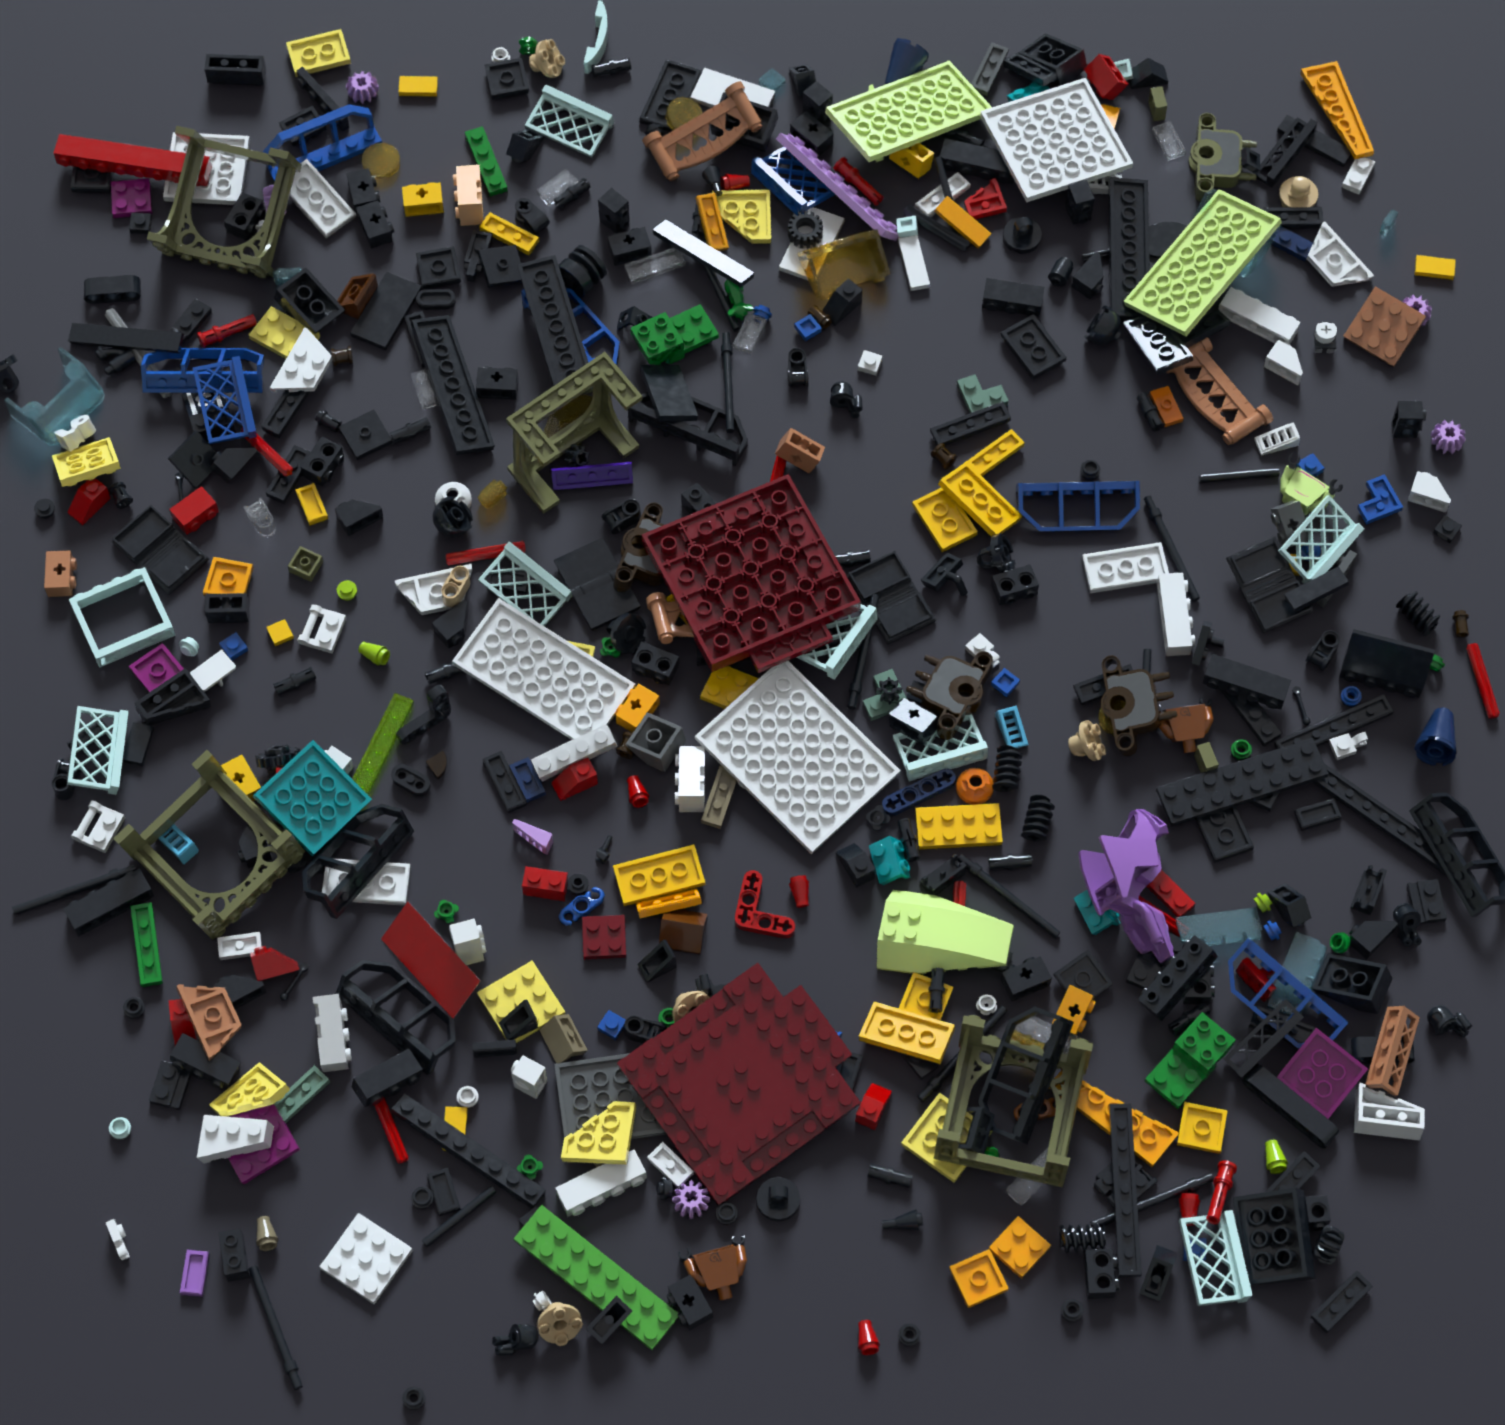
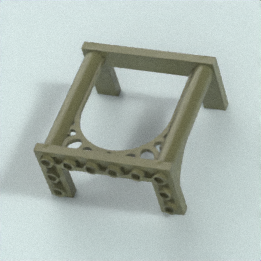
(170, 237)
(535, 450)
(206, 917)
(971, 1045)

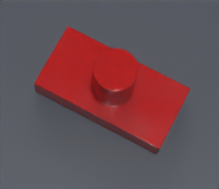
(1256, 977)

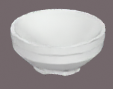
(463, 493)

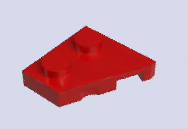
(986, 201)

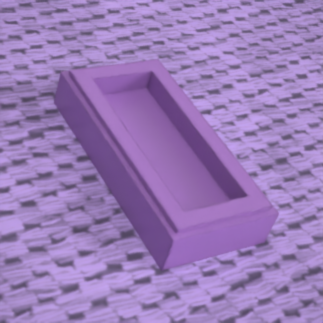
(194, 1273)

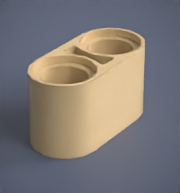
(455, 586)

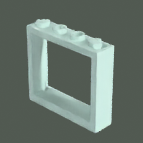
(133, 643)

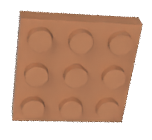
(1384, 326)

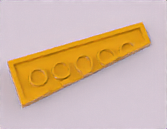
(1335, 99)
(1149, 1135)

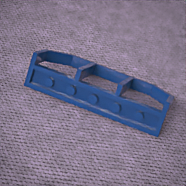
(335, 152)
(603, 330)
(184, 380)
(1067, 488)
(1285, 978)

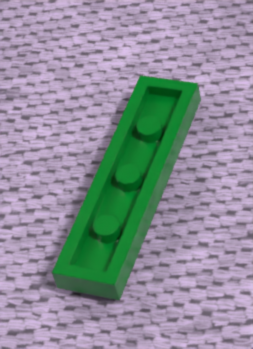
(486, 160)
(146, 944)

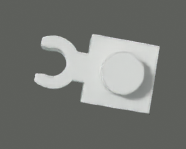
(117, 1234)

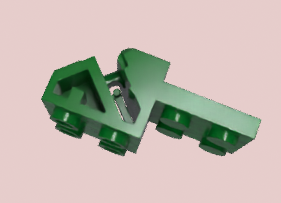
(672, 337)
(1190, 1060)

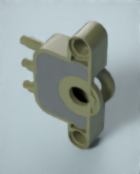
(1224, 157)

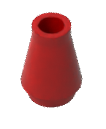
(734, 182)
(637, 793)
(800, 890)
(1189, 1205)
(867, 1339)

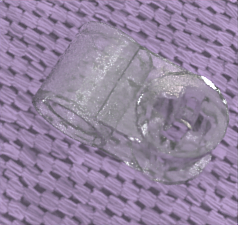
(259, 515)

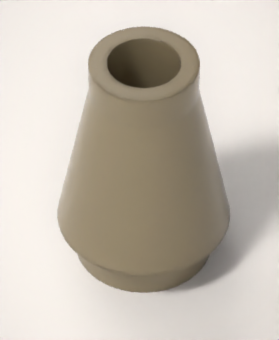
(266, 1235)

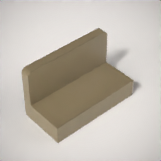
(562, 1038)

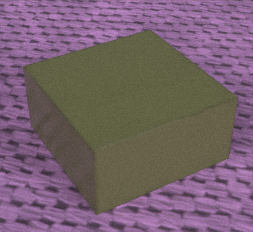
(1157, 103)
(305, 563)
(1205, 757)

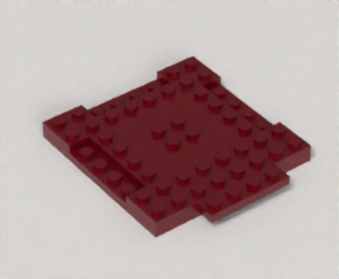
(753, 577)
(743, 1081)

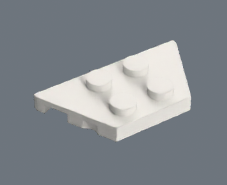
(1336, 260)
(303, 365)
(425, 590)

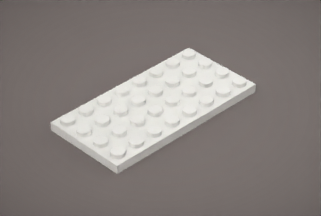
(542, 672)

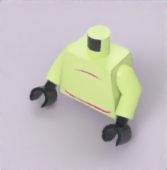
(1304, 487)

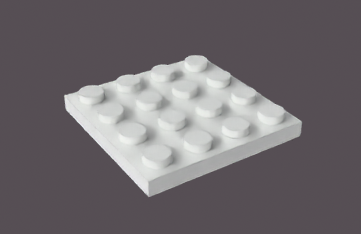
(226, 176)

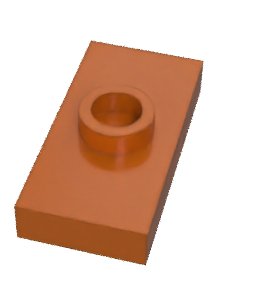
(1167, 406)

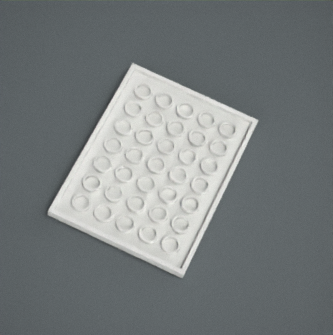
(797, 755)

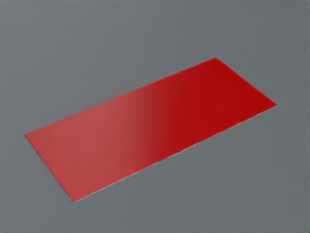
(430, 960)

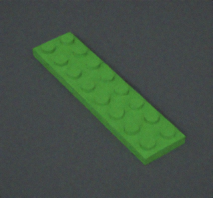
(595, 1275)

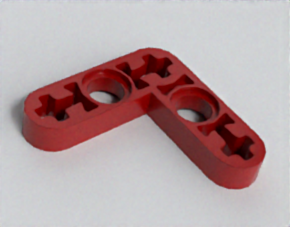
(756, 916)

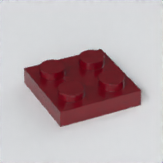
(604, 937)

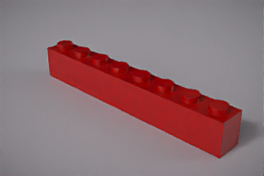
(125, 159)

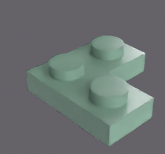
(976, 398)
(873, 705)

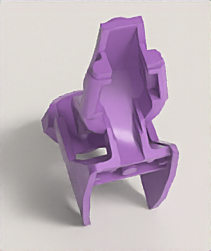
(1121, 874)

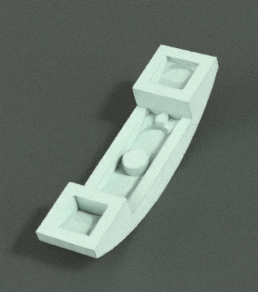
(594, 55)

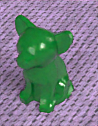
(736, 297)

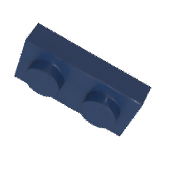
(1292, 243)
(527, 779)

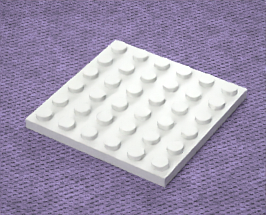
(1056, 139)

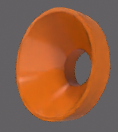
(971, 794)

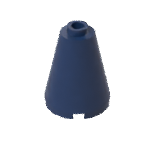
(905, 60)
(1437, 739)

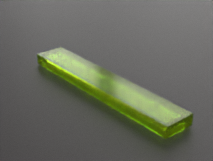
(382, 742)

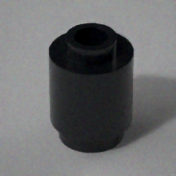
(1061, 271)

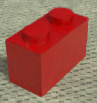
(1105, 77)
(194, 510)
(545, 883)

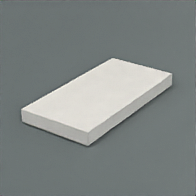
(713, 84)
(319, 200)
(831, 227)
(1124, 567)
(387, 886)

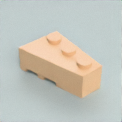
(468, 195)

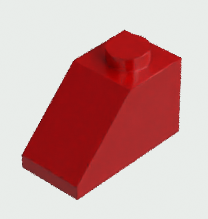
(88, 500)
(575, 779)
(271, 963)
(180, 1020)
(872, 1106)

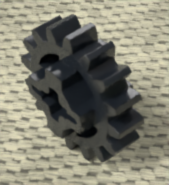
(276, 756)

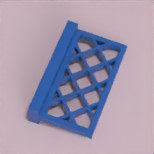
(781, 186)
(242, 400)

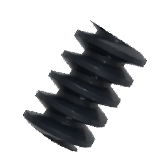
(1418, 613)
(1007, 769)
(1037, 818)
(1082, 1237)

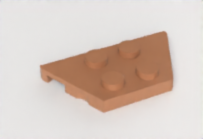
(210, 1015)

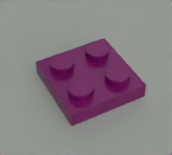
(131, 197)
(155, 667)

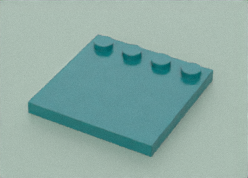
(312, 797)

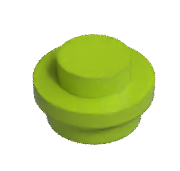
(347, 590)
(1263, 902)

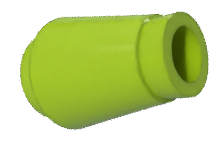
(377, 654)
(1275, 1158)

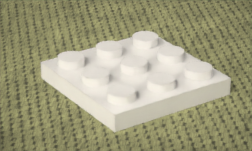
(366, 1258)

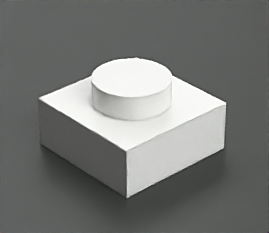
(870, 362)

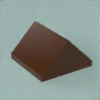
(357, 294)
(683, 930)

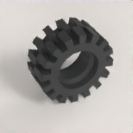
(805, 220)

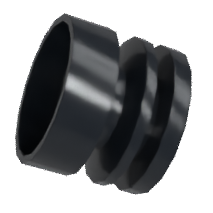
(582, 270)

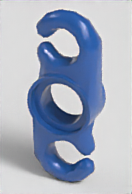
(571, 907)

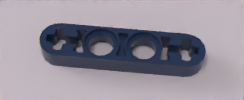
(916, 789)

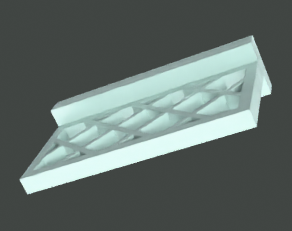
(574, 106)
(1335, 549)
(536, 572)
(847, 646)
(114, 756)
(946, 758)
(1232, 1252)

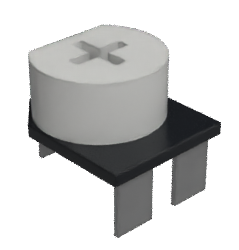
(1325, 337)

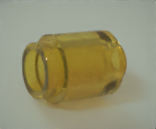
(492, 494)

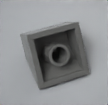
(656, 741)

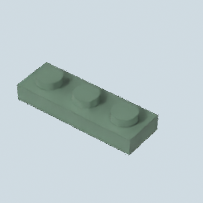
(301, 1093)

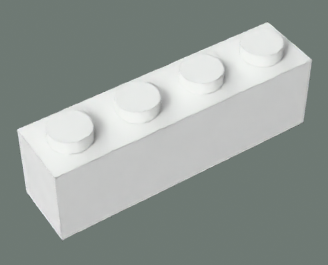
(1258, 317)
(1174, 614)
(587, 745)
(599, 1184)

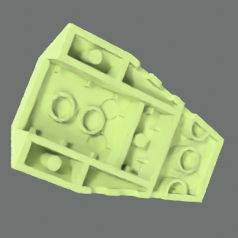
(935, 933)

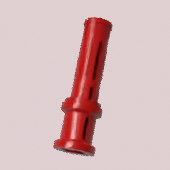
(852, 176)
(217, 333)
(1222, 1183)

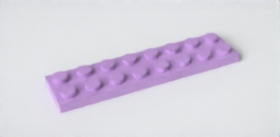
(835, 182)

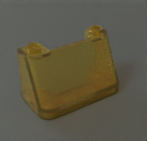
(851, 257)

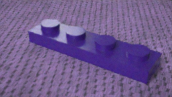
(592, 475)

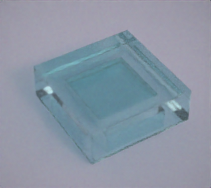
(772, 80)
(1388, 222)

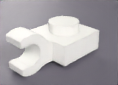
(980, 644)
(1345, 746)

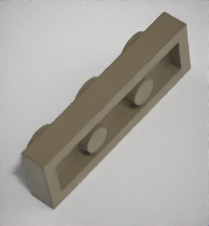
(719, 798)

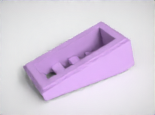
(537, 837)

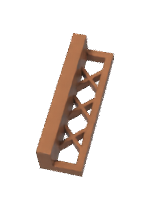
(1389, 1047)

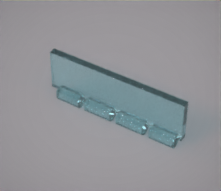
(1221, 924)
(1301, 965)

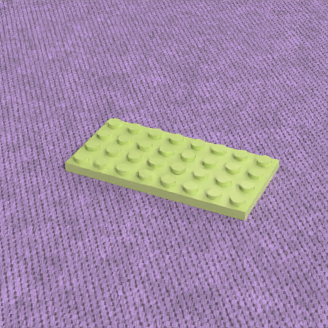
(908, 111)
(1202, 262)

